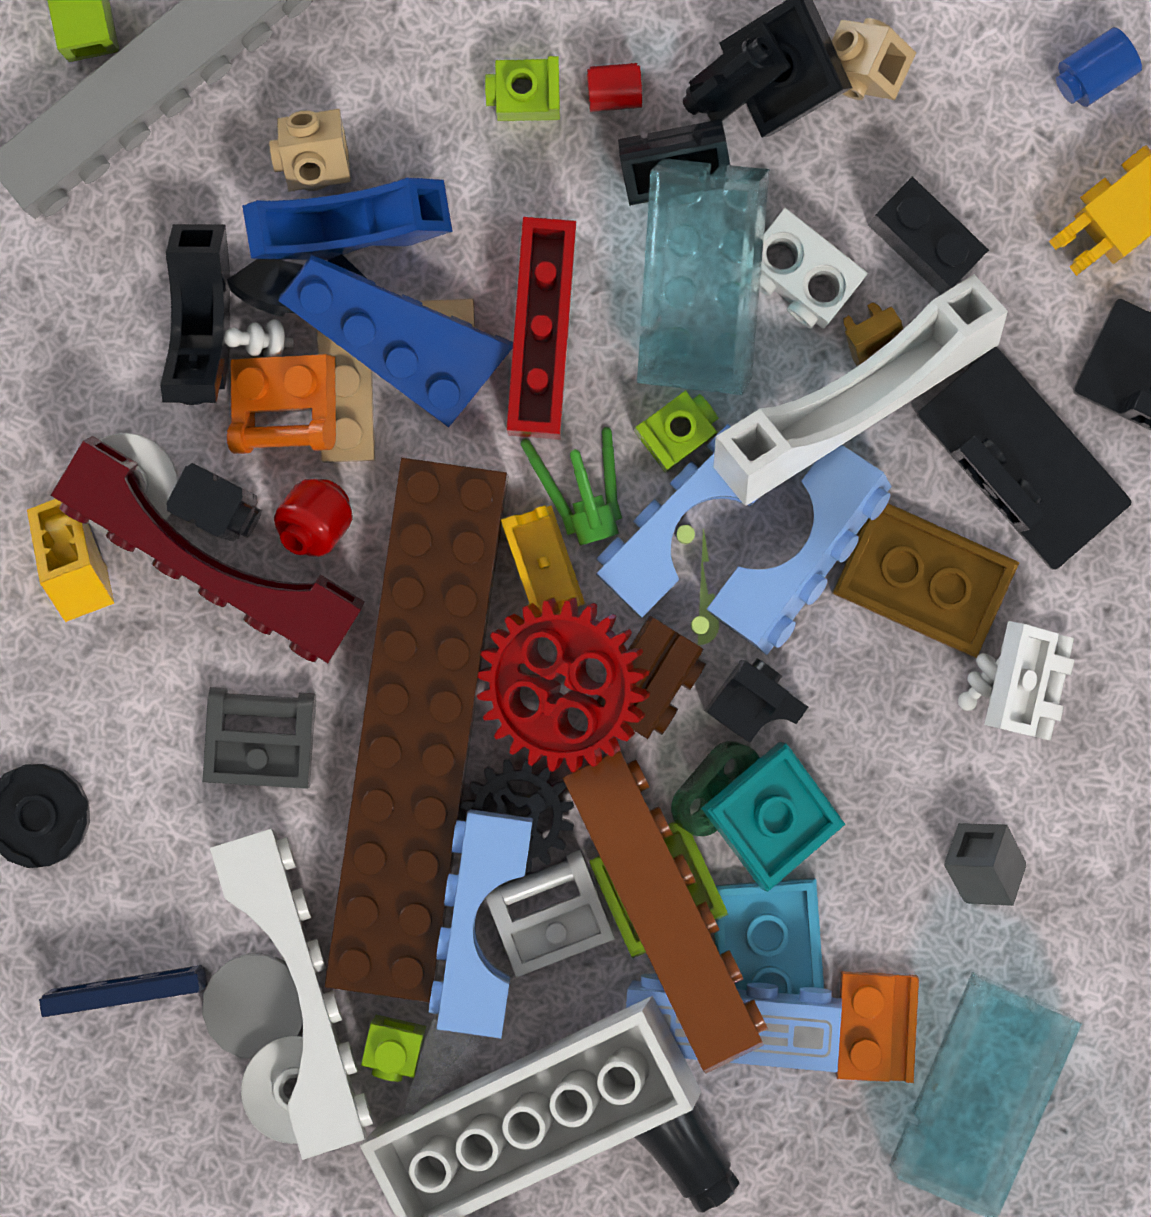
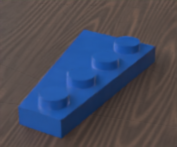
(414, 348)

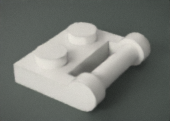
(553, 930)

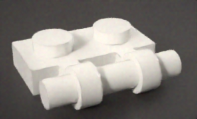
(1030, 681)

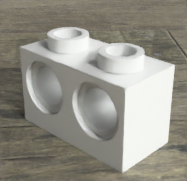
(812, 259)

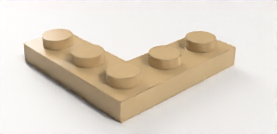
(355, 391)

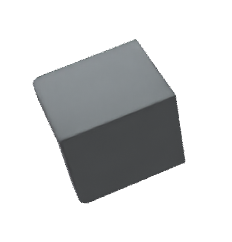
(985, 864)

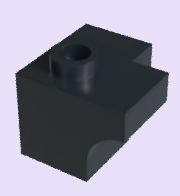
(753, 699)

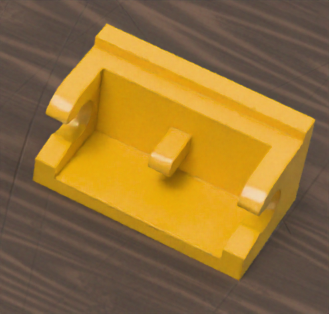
(542, 557)

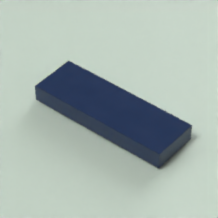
(123, 990)

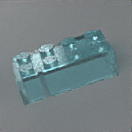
(702, 275)
(984, 1096)

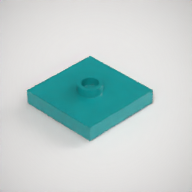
(773, 816)

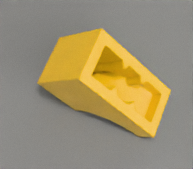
(68, 562)

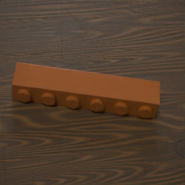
(664, 913)

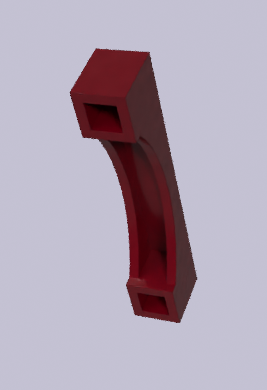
(104, 489)

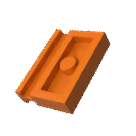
(878, 1026)

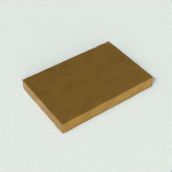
(926, 579)

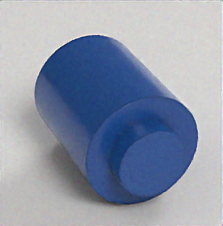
(1098, 68)

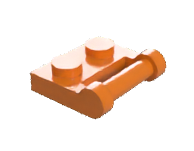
(282, 386)

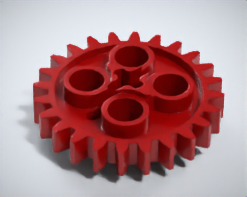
(548, 728)

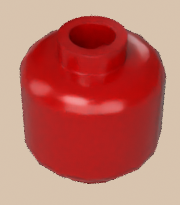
(313, 517)

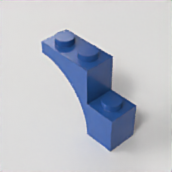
(343, 223)

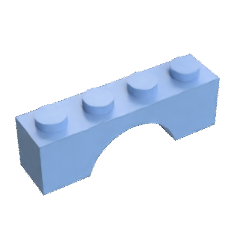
(643, 566)
(765, 601)
(473, 989)

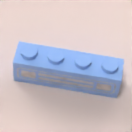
(800, 1029)

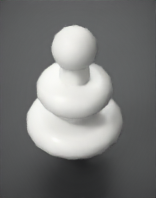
(270, 340)
(981, 683)

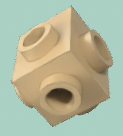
(870, 48)
(311, 150)

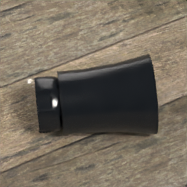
(692, 1159)

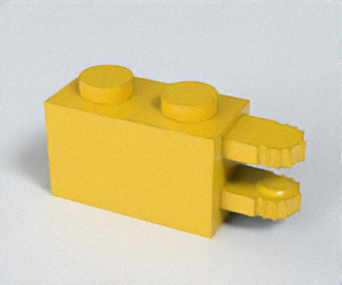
(1113, 214)

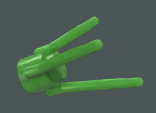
(592, 517)

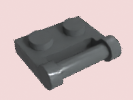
(259, 756)

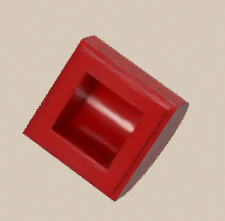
(614, 87)

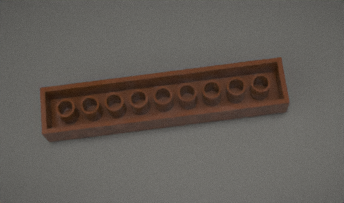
(416, 729)

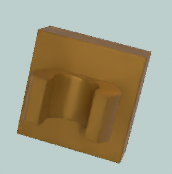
(872, 333)

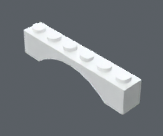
(791, 436)
(323, 1101)

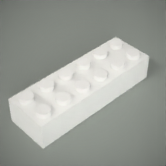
(534, 1116)

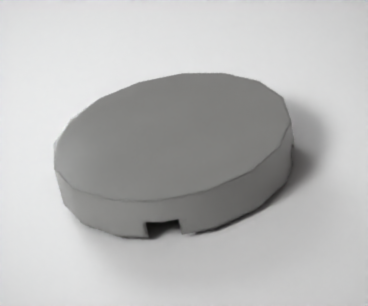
(251, 1004)

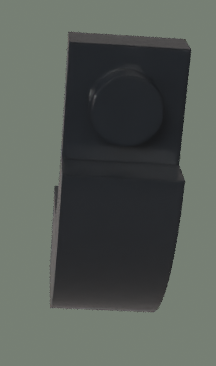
(199, 314)

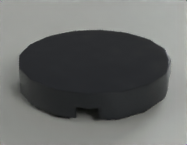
(56, 815)

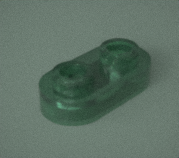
(707, 782)

